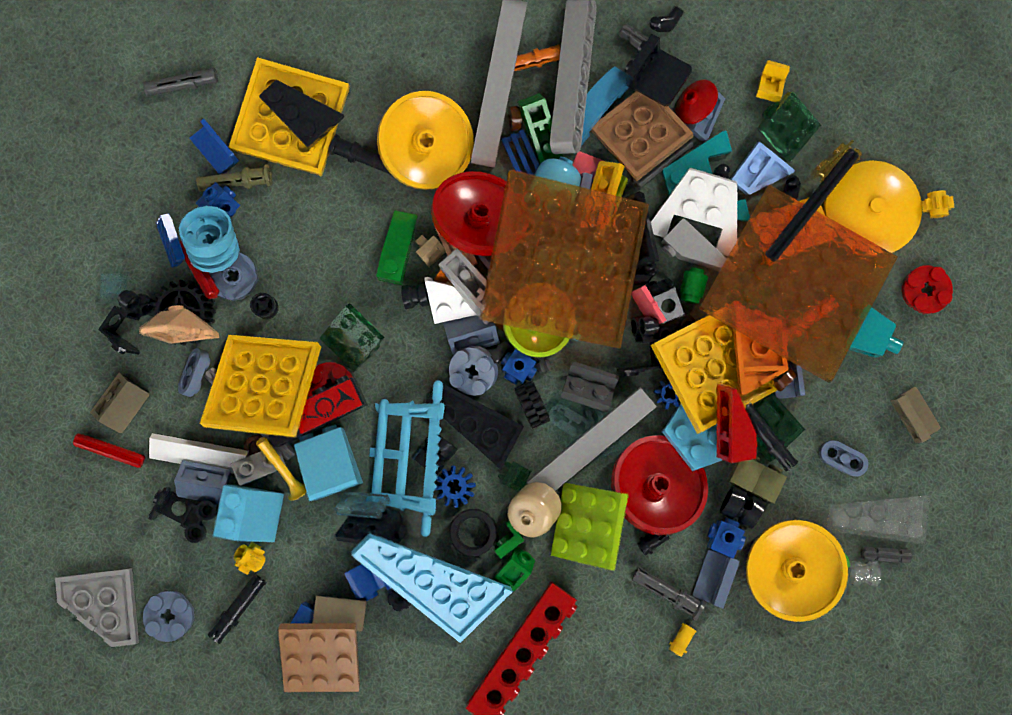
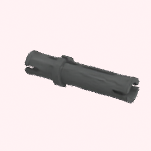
(183, 81)

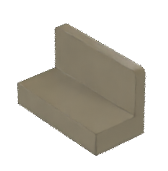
(119, 403)
(915, 415)
(340, 611)

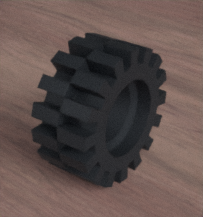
(532, 404)

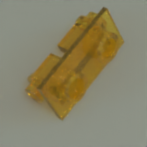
(826, 166)

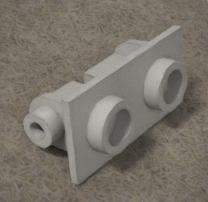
(253, 467)

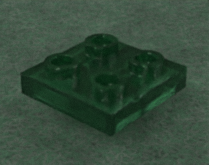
(788, 125)
(352, 337)
(780, 421)

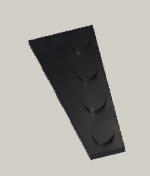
(480, 425)

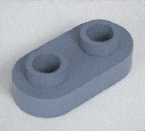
(192, 374)
(842, 458)

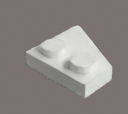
(446, 302)

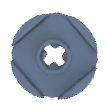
(246, 279)
(484, 364)
(176, 627)

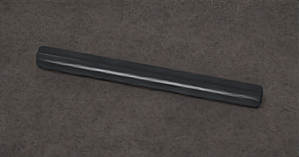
(811, 205)

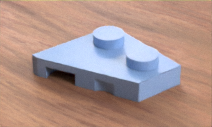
(760, 169)

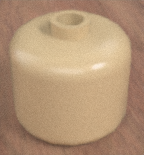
(534, 509)

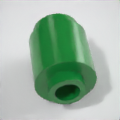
(693, 285)

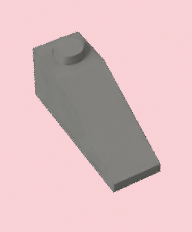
(692, 247)
(465, 279)

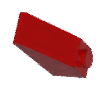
(734, 428)

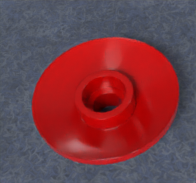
(697, 101)

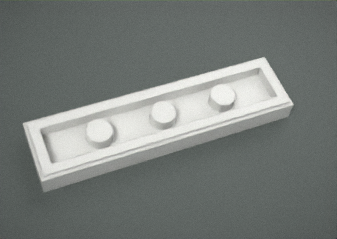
(178, 449)

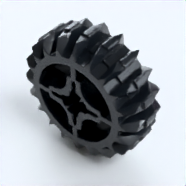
(181, 290)

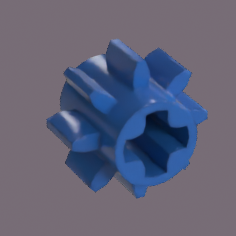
(662, 392)

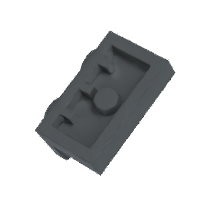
(589, 386)

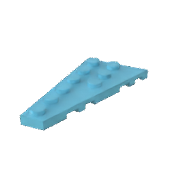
(443, 592)

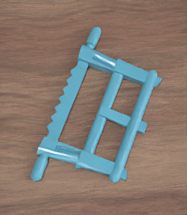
(434, 412)

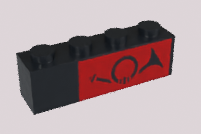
(326, 407)

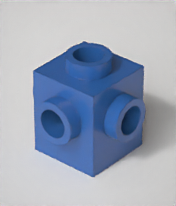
(219, 197)
(514, 375)
(717, 537)

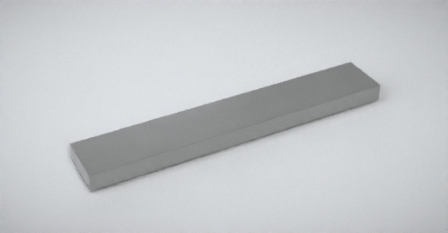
(595, 440)

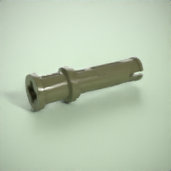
(246, 178)

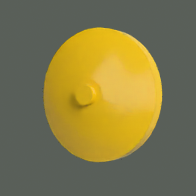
(425, 139)
(876, 204)
(796, 570)

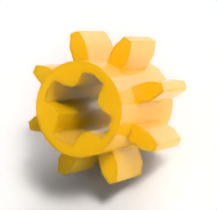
(938, 204)
(249, 558)

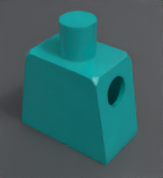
(876, 336)

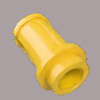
(682, 640)

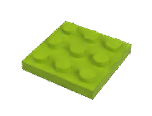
(589, 526)

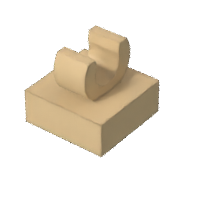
(429, 250)

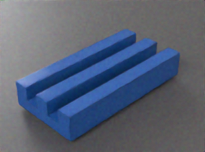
(513, 137)
(170, 240)

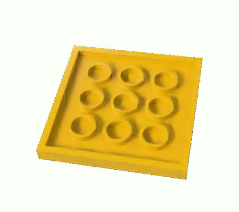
(266, 136)
(698, 361)
(261, 385)

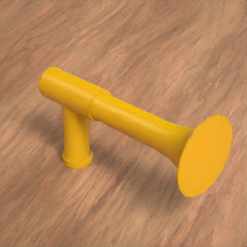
(296, 488)

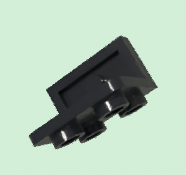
(656, 72)
(387, 527)

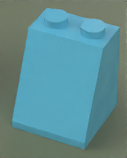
(327, 463)
(248, 514)

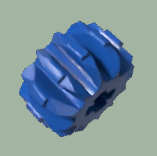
(462, 483)

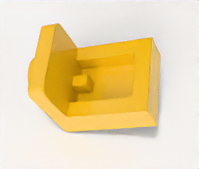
(772, 81)

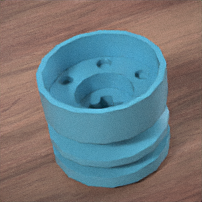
(209, 239)

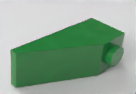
(538, 125)
(397, 248)

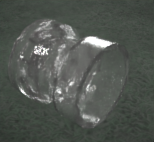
(864, 573)

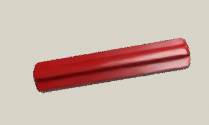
(203, 278)
(108, 450)

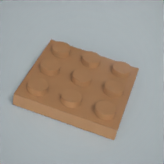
(641, 133)
(319, 657)

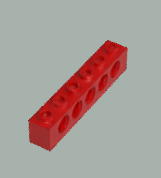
(552, 596)

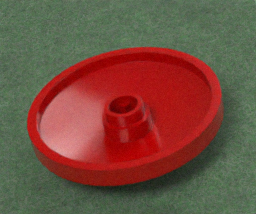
(469, 210)
(659, 486)

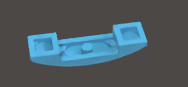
(601, 97)

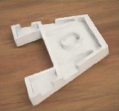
(705, 200)

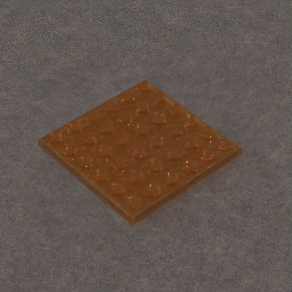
(563, 260)
(810, 297)

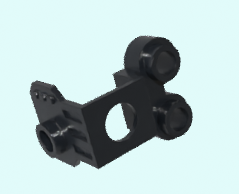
(132, 307)
(674, 319)
(643, 329)
(190, 519)

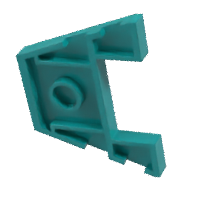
(699, 160)

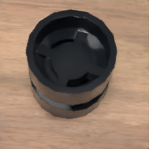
(447, 449)
(735, 501)

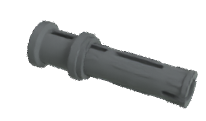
(679, 598)

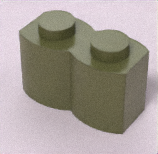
(758, 479)

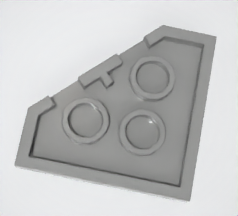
(102, 604)

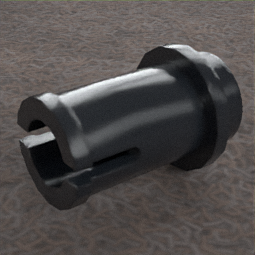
(651, 542)

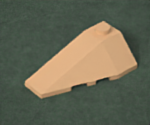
(178, 326)

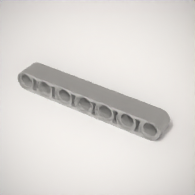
(573, 76)
(499, 82)

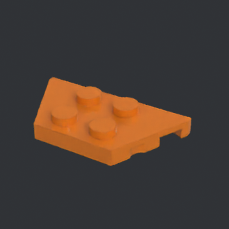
(755, 363)

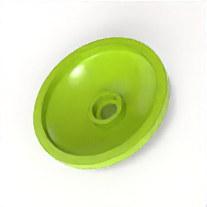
(534, 343)

